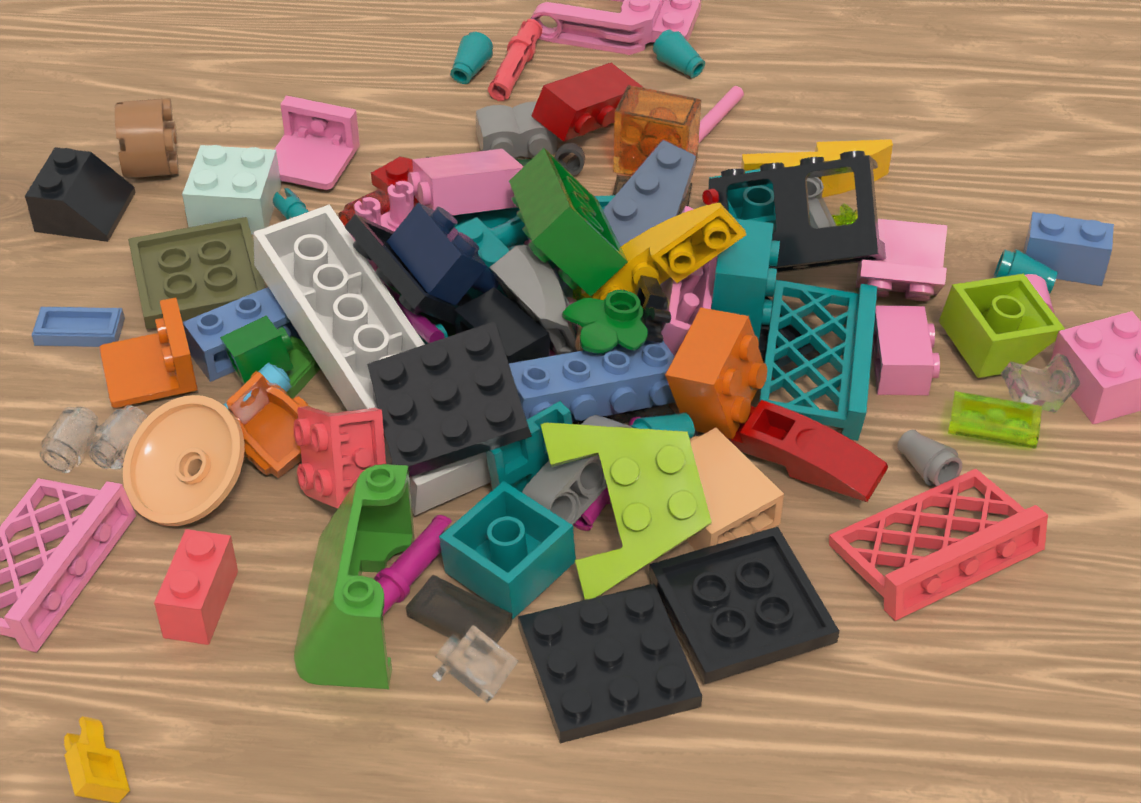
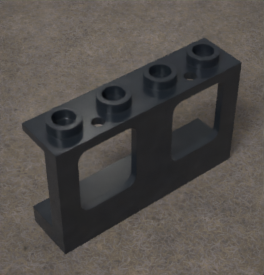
(800, 243)

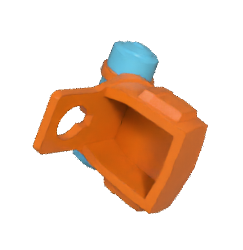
(268, 420)

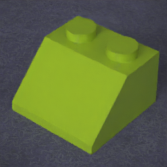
(998, 322)

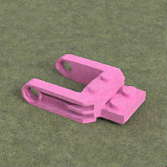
(618, 32)

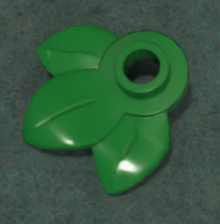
(609, 321)

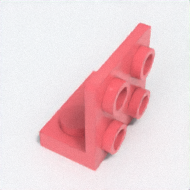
(337, 450)

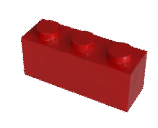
(582, 101)

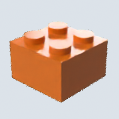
(717, 371)

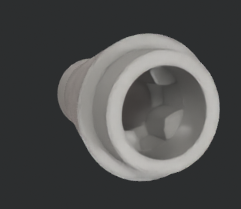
(931, 459)

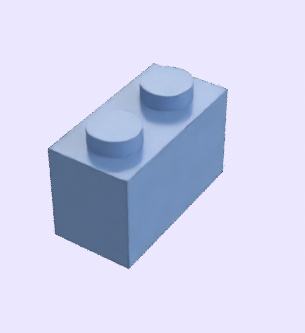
(1070, 246)

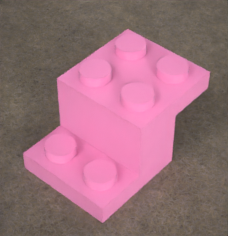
(911, 261)

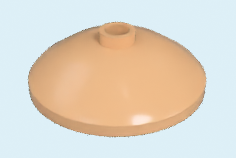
(169, 451)

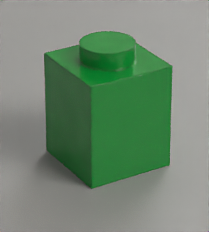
(255, 346)

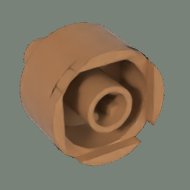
(146, 138)

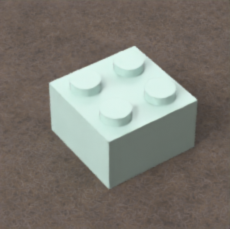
(232, 185)

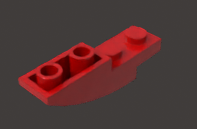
(810, 451)

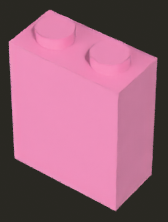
(465, 181)

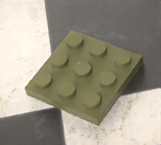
(196, 265)

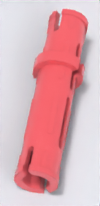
(519, 51)

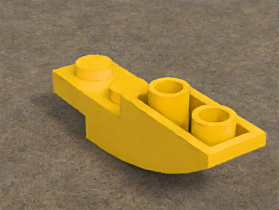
(832, 184)
(675, 248)

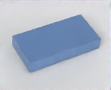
(77, 326)

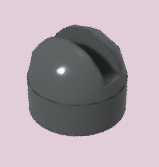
(575, 163)

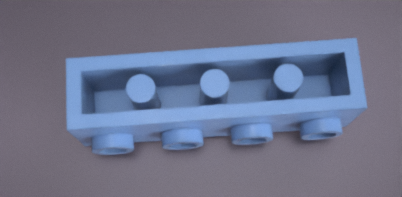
(205, 330)
(596, 381)

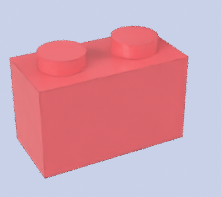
(196, 587)

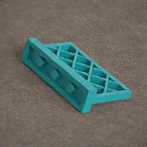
(855, 353)

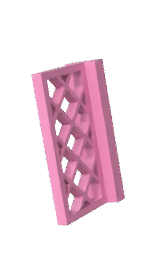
(62, 569)

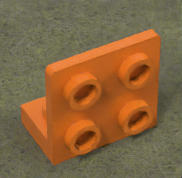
(150, 364)

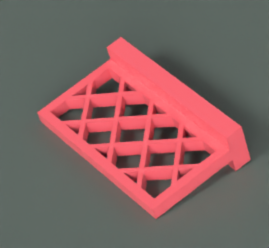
(957, 561)

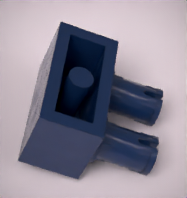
(440, 255)

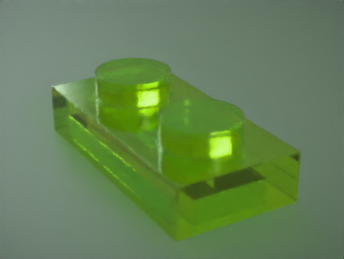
(995, 420)

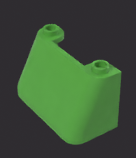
(343, 611)

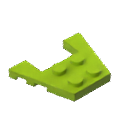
(651, 491)

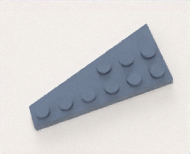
(648, 196)

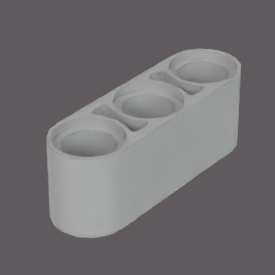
(573, 485)

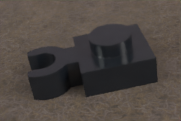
(654, 307)

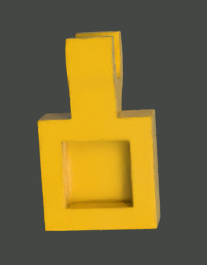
(92, 767)

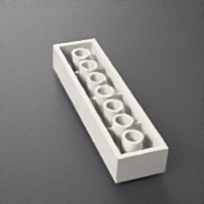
(348, 323)

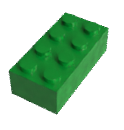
(566, 224)

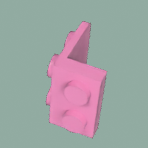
(316, 142)

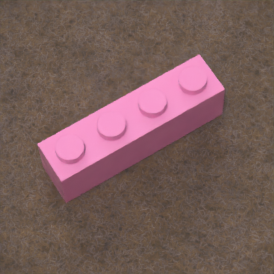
(685, 301)

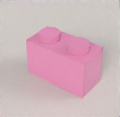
(904, 351)

